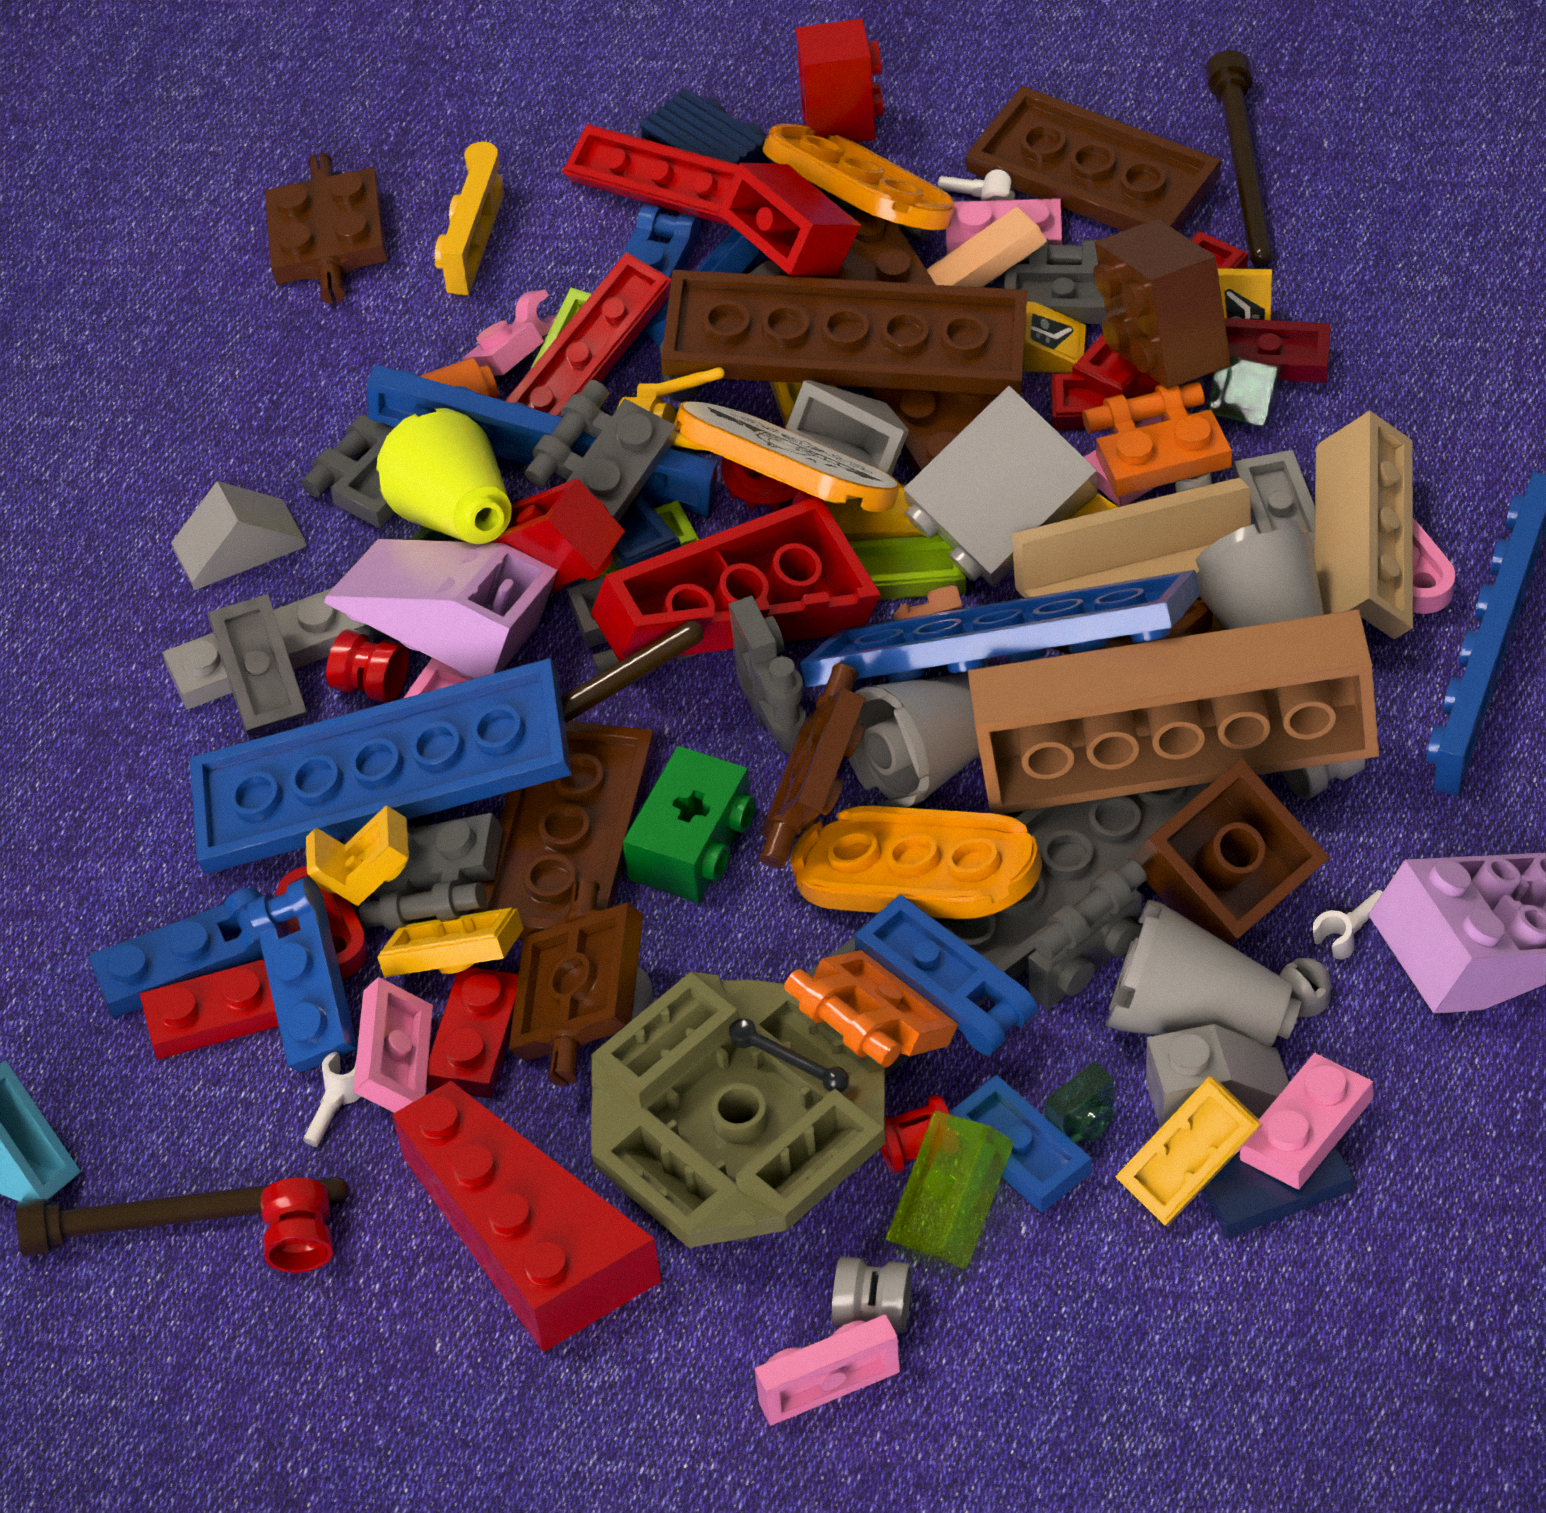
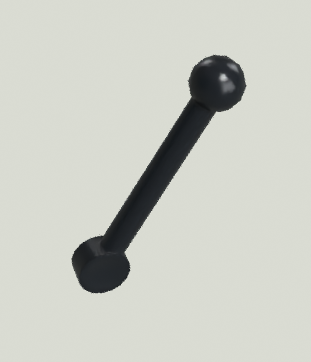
(744, 1034)

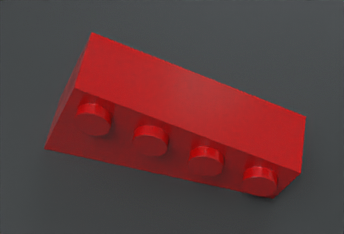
(787, 560)
(527, 1221)

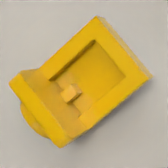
(364, 862)

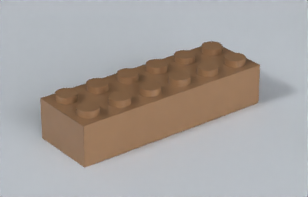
(1174, 712)

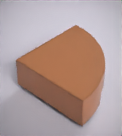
(939, 601)

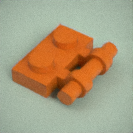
(1162, 451)
(870, 1008)

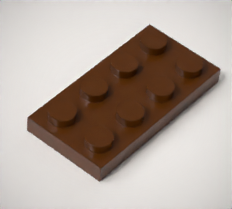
(1093, 163)
(571, 826)

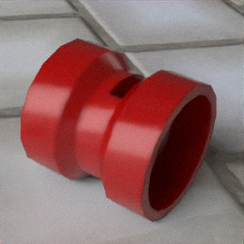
(367, 666)
(296, 1219)

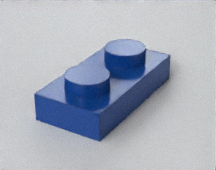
(1042, 1158)

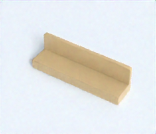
(1366, 523)
(1129, 540)

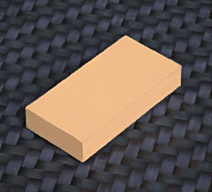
(989, 252)

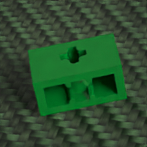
(689, 824)

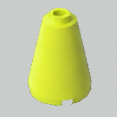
(444, 476)

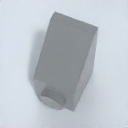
(1186, 1058)

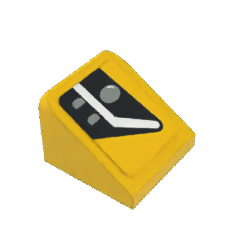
(1246, 293)
(1051, 340)

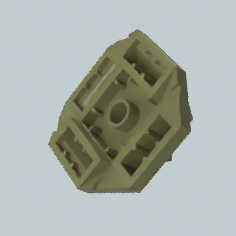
(679, 1081)

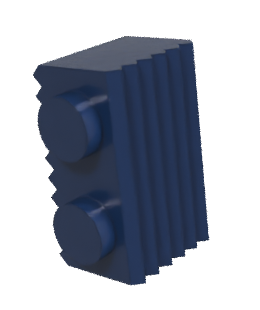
(704, 129)

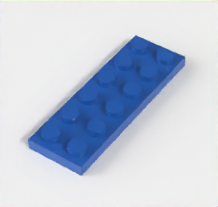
(1011, 628)
(400, 754)

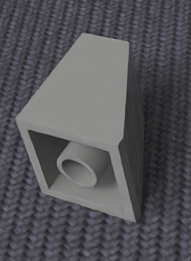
(997, 480)

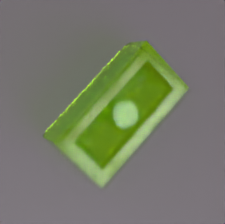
(950, 1189)

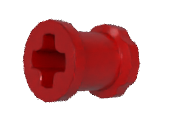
(906, 1133)

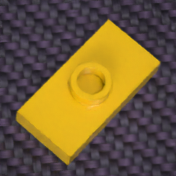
(451, 943)
(1189, 1150)

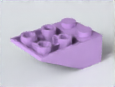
(448, 599)
(1467, 927)

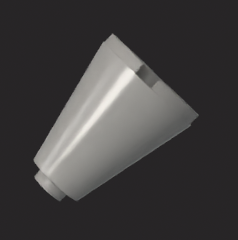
(1260, 576)
(915, 737)
(1191, 979)

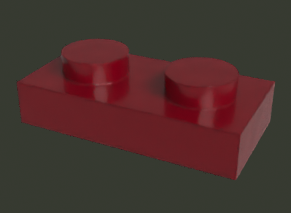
(1294, 346)

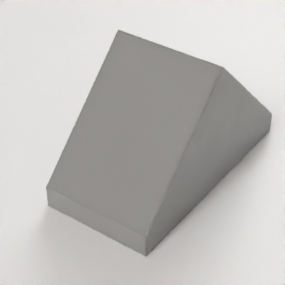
(849, 424)
(234, 533)

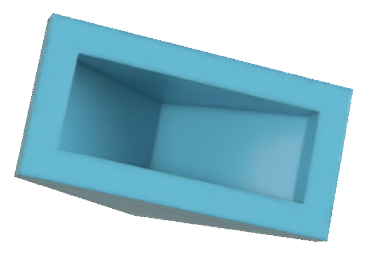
(31, 1154)

